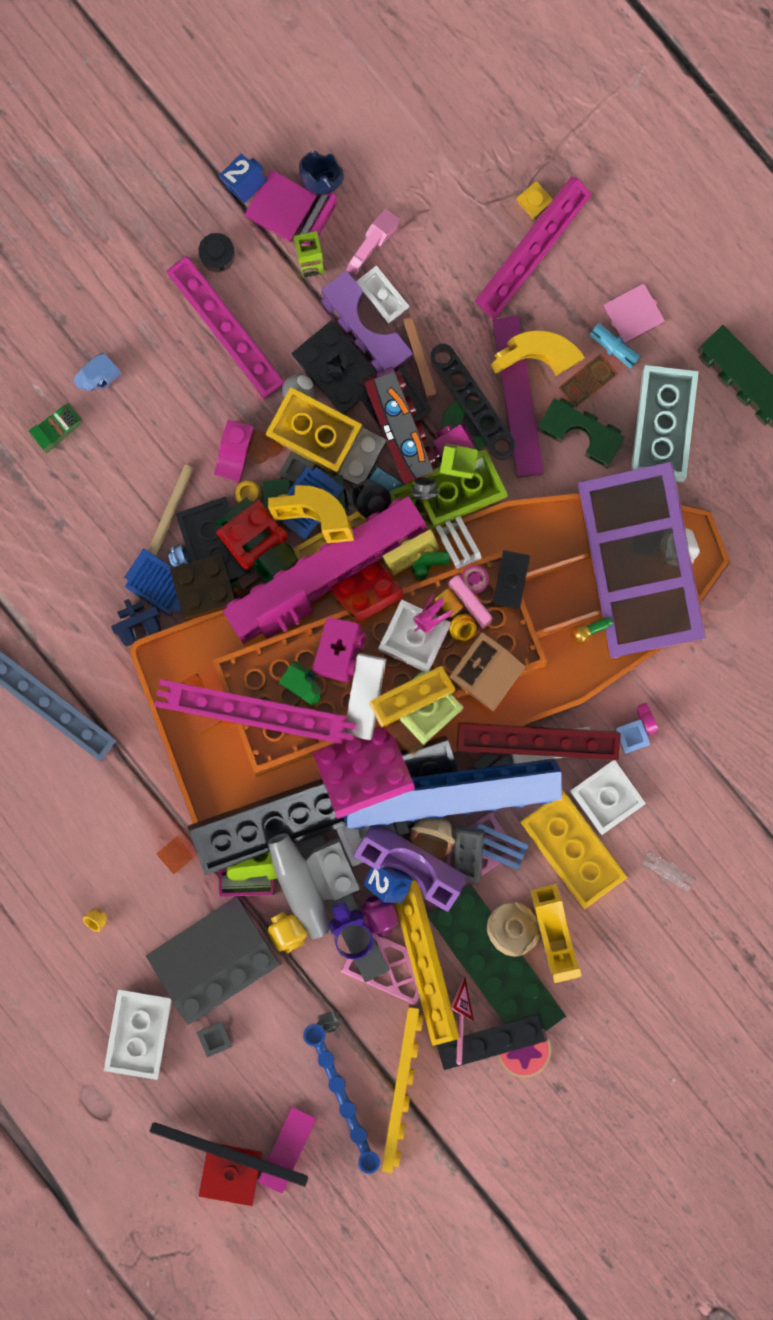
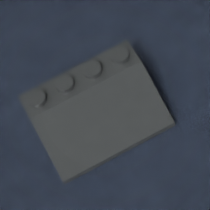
(212, 960)

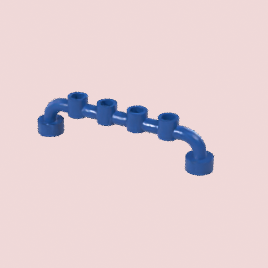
(368, 1160)

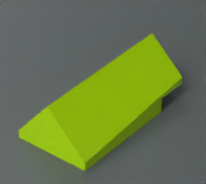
(457, 494)

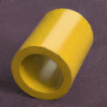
(451, 602)

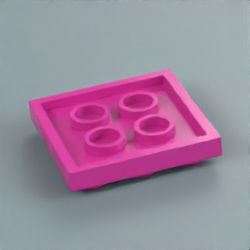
(363, 772)

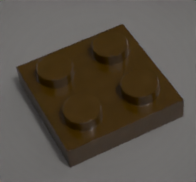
(202, 586)

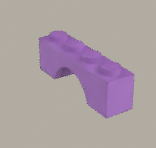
(344, 297)
(438, 880)

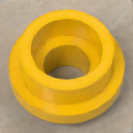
(463, 627)

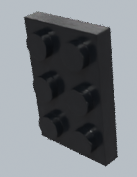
(200, 535)

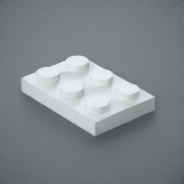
(138, 1034)

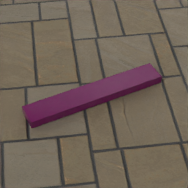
(519, 403)

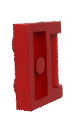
(247, 526)

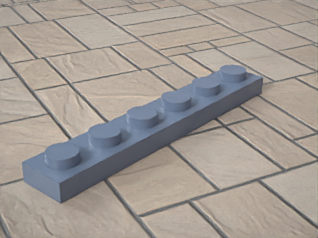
(54, 709)

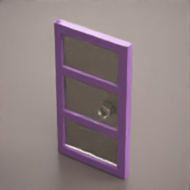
(641, 560)

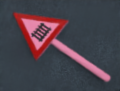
(463, 1007)

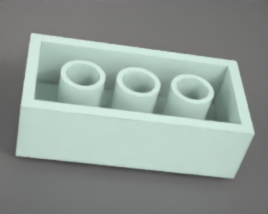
(665, 419)

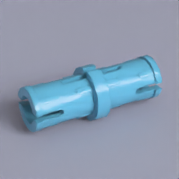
(614, 345)

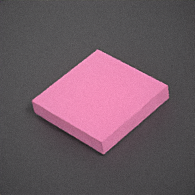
(470, 602)

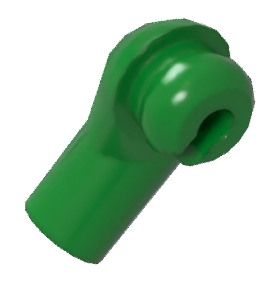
(426, 561)

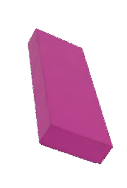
(288, 1146)

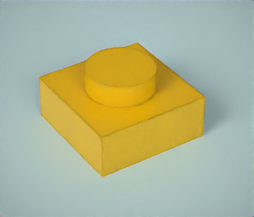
(534, 200)

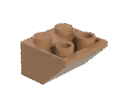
(487, 671)

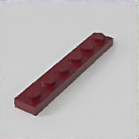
(538, 741)

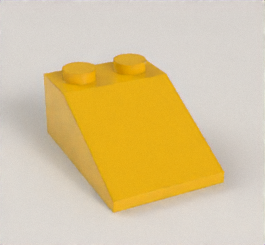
(314, 431)

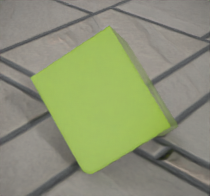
(459, 461)

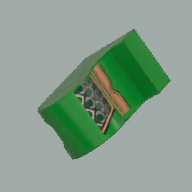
(55, 427)

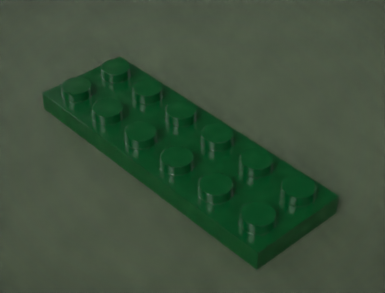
(503, 979)

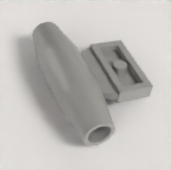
(309, 880)

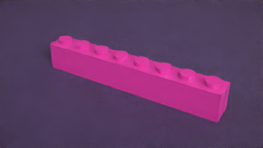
(330, 565)

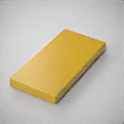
(573, 850)

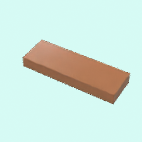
(419, 358)

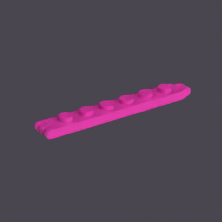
(255, 712)

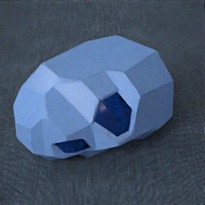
(97, 374)

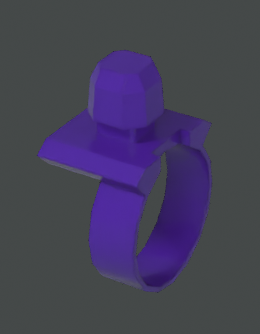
(344, 918)

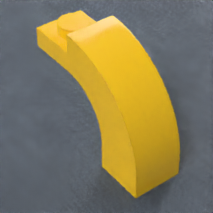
(555, 933)

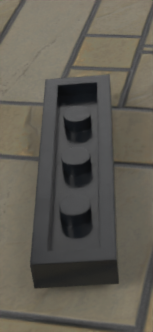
(494, 1041)

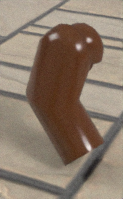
(241, 593)

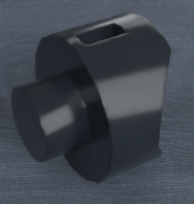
(216, 252)
(370, 498)

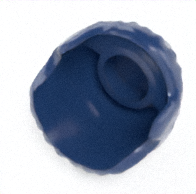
(320, 173)

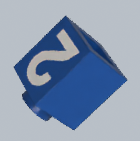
(243, 177)
(388, 884)

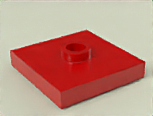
(229, 1180)

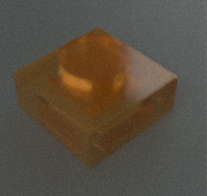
(175, 855)

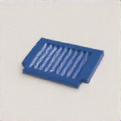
(318, 479)
(153, 582)

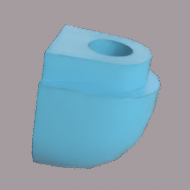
(385, 479)

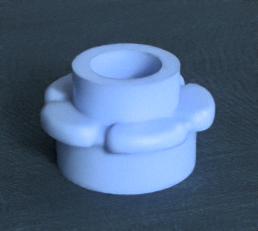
(179, 556)

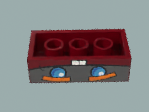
(398, 425)

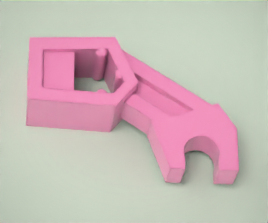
(376, 235)

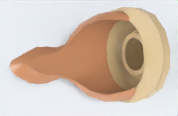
(433, 836)

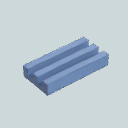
(519, 856)

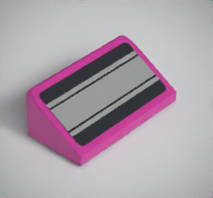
(318, 215)
(248, 887)

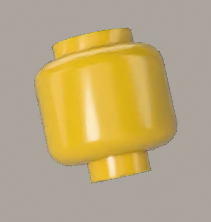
(286, 932)

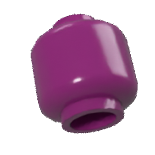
(379, 916)

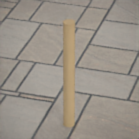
(170, 509)

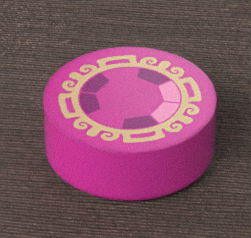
(475, 578)

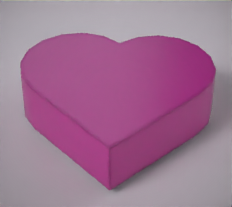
(647, 718)

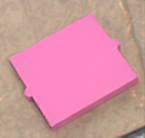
(634, 313)

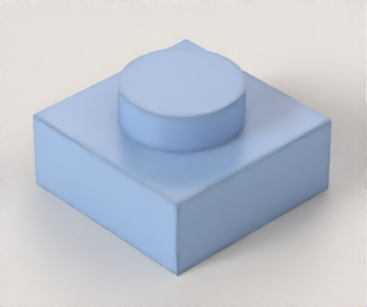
(633, 736)

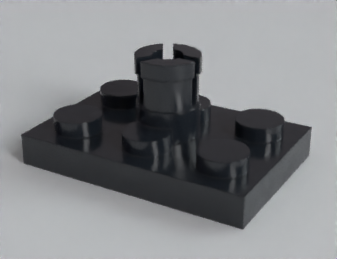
(334, 366)

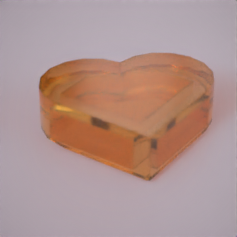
(263, 447)

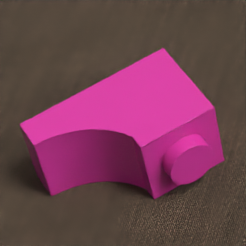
(234, 450)

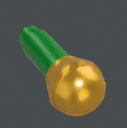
(582, 633)

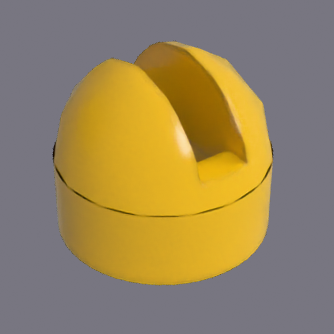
(95, 920)

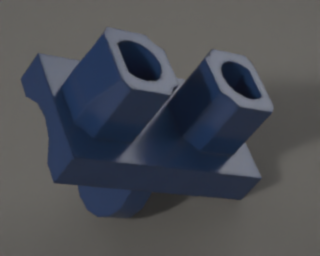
(125, 628)

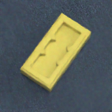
(410, 551)

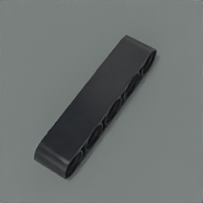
(468, 389)

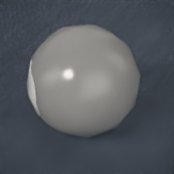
(301, 383)

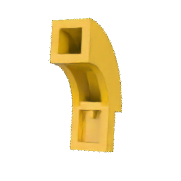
(541, 345)
(317, 505)

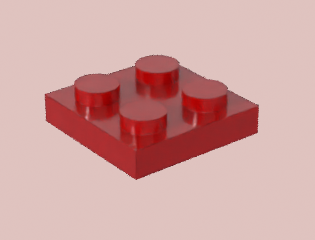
(367, 592)

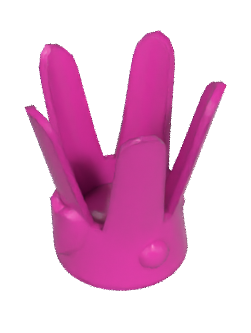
(424, 619)

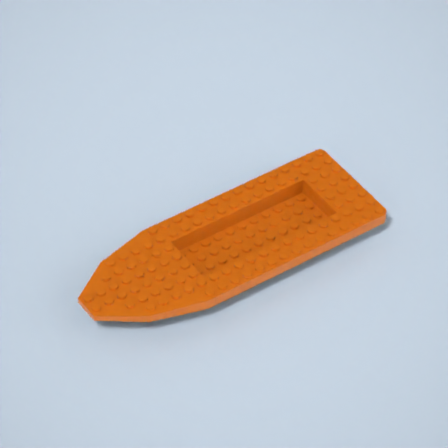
(248, 763)

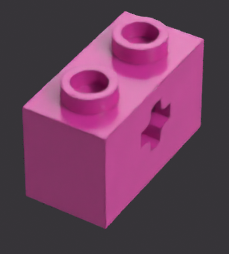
(335, 636)

